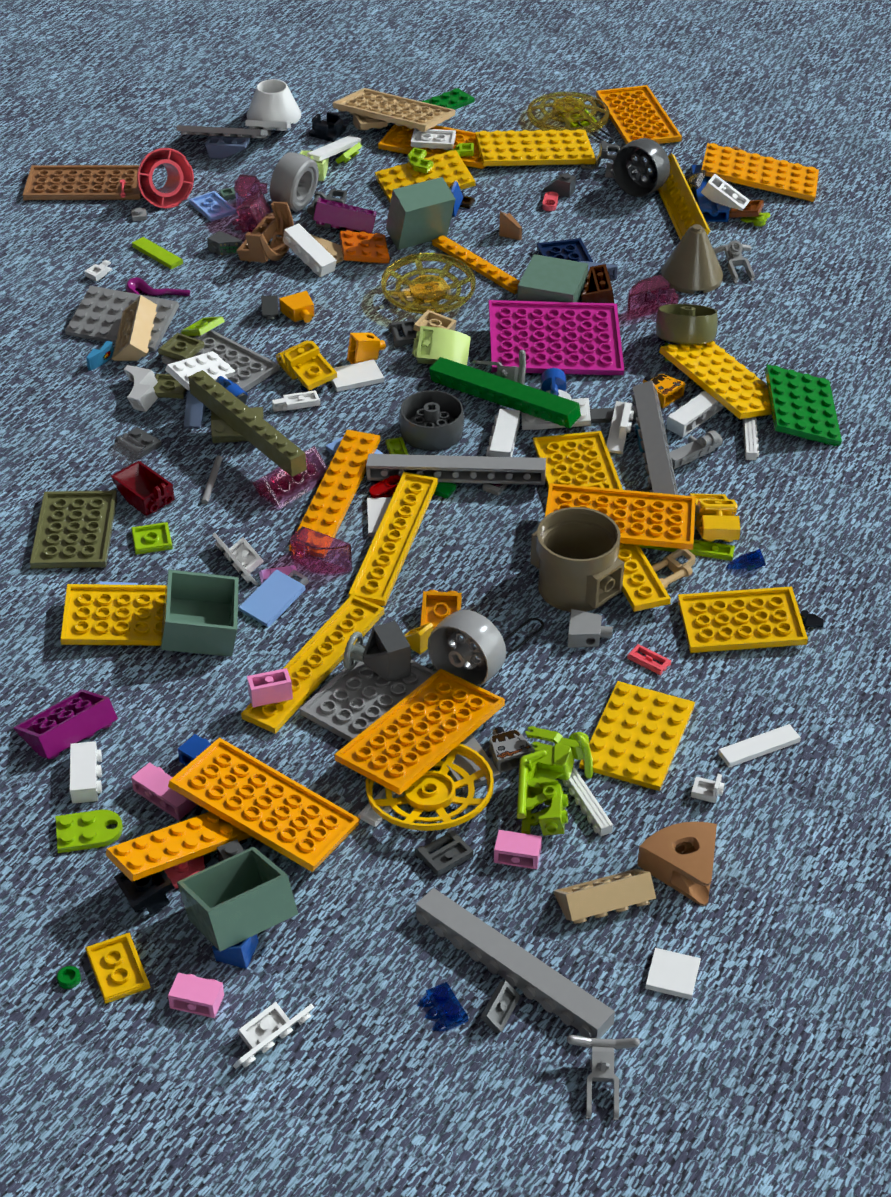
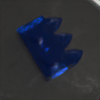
(444, 1007)

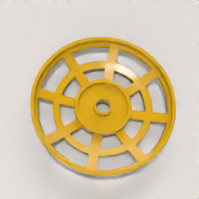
(442, 796)

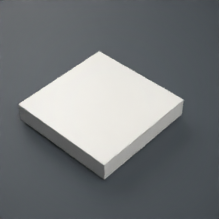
(673, 973)

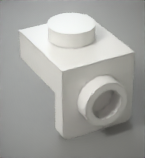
(707, 789)

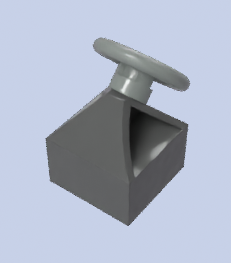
(385, 652)

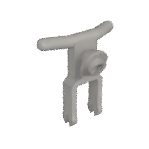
(735, 258)
(510, 372)
(602, 1065)

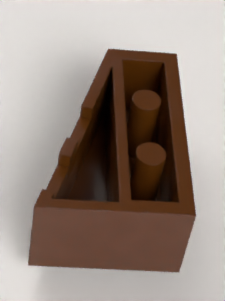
(598, 286)

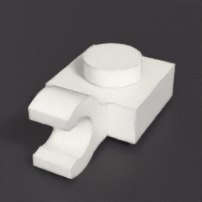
(98, 271)

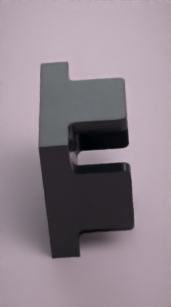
(329, 129)
(147, 891)

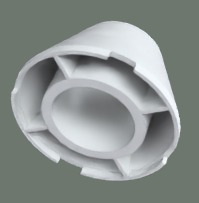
(273, 103)

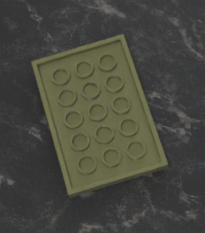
(74, 529)

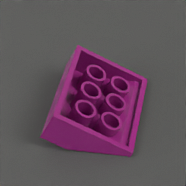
(344, 216)
(67, 723)

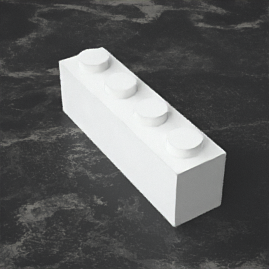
(309, 250)
(693, 414)
(504, 433)

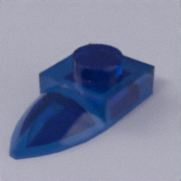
(750, 561)

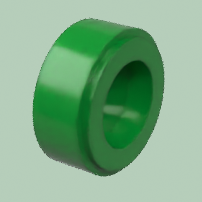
(68, 977)

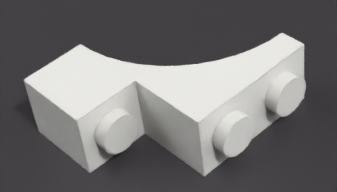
(142, 393)

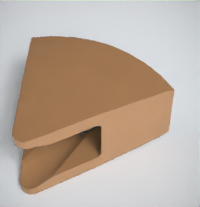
(682, 858)

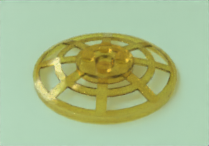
(568, 108)
(419, 285)

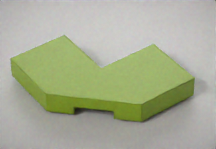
(465, 149)
(417, 160)

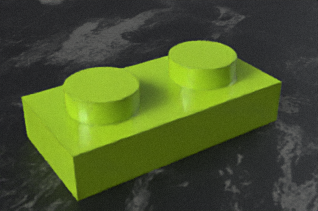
(345, 157)

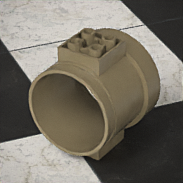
(577, 558)

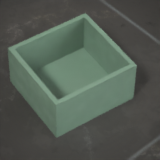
(420, 213)
(553, 280)
(200, 613)
(237, 898)

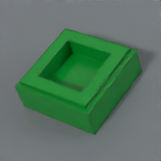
(445, 489)

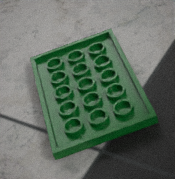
(802, 405)

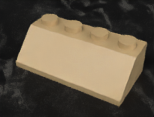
(135, 330)
(606, 894)

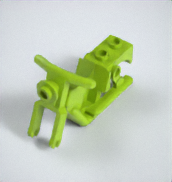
(538, 778)

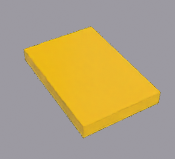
(117, 968)

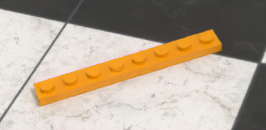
(477, 263)

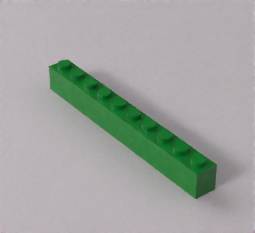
(505, 392)

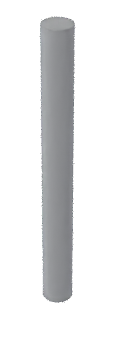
(211, 481)

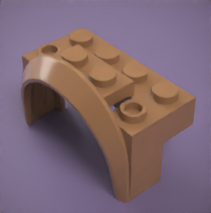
(256, 244)

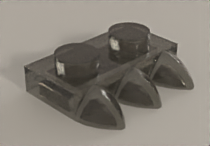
(695, 180)

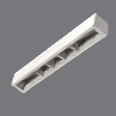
(750, 438)
(588, 804)

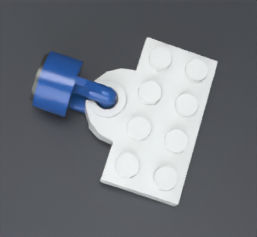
(213, 366)
(554, 382)

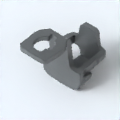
(603, 153)

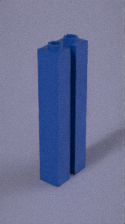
(711, 211)

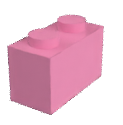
(269, 687)
(517, 849)
(196, 995)

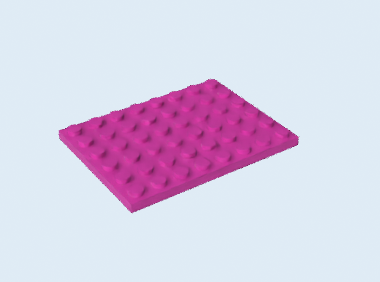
(556, 335)

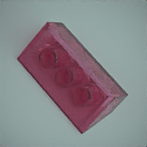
(282, 489)

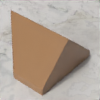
(509, 227)

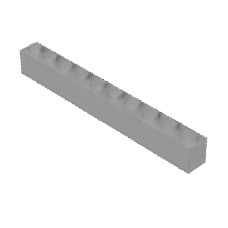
(654, 439)
(459, 468)
(515, 965)

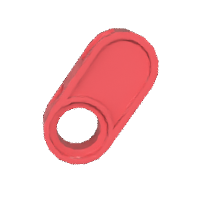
(550, 201)

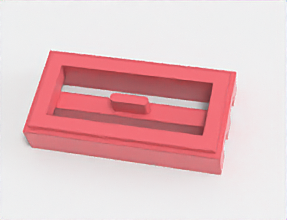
(647, 661)

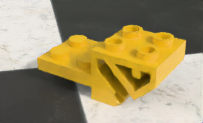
(306, 364)
(716, 517)

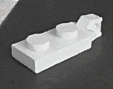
(296, 401)

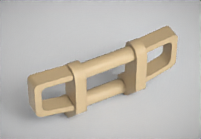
(679, 570)

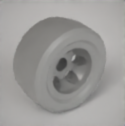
(294, 180)
(459, 655)

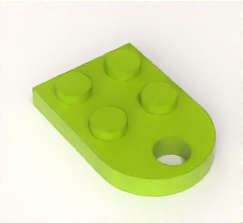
(87, 830)

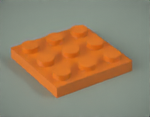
(364, 247)

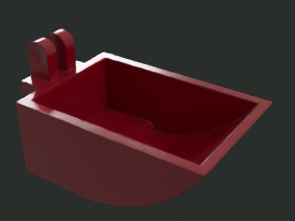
(143, 488)

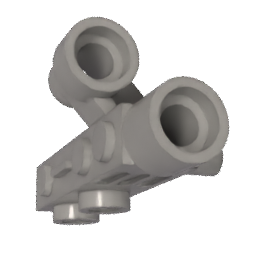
(696, 448)

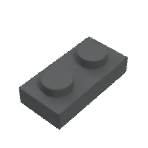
(500, 1006)

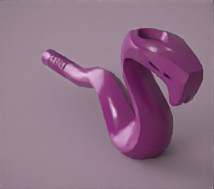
(139, 284)

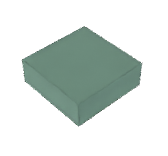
(227, 193)

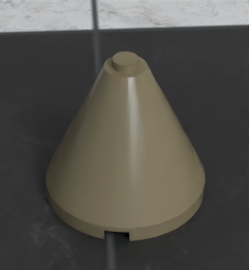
(693, 264)

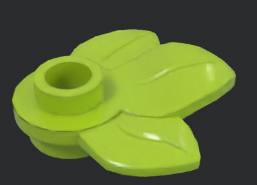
(758, 220)

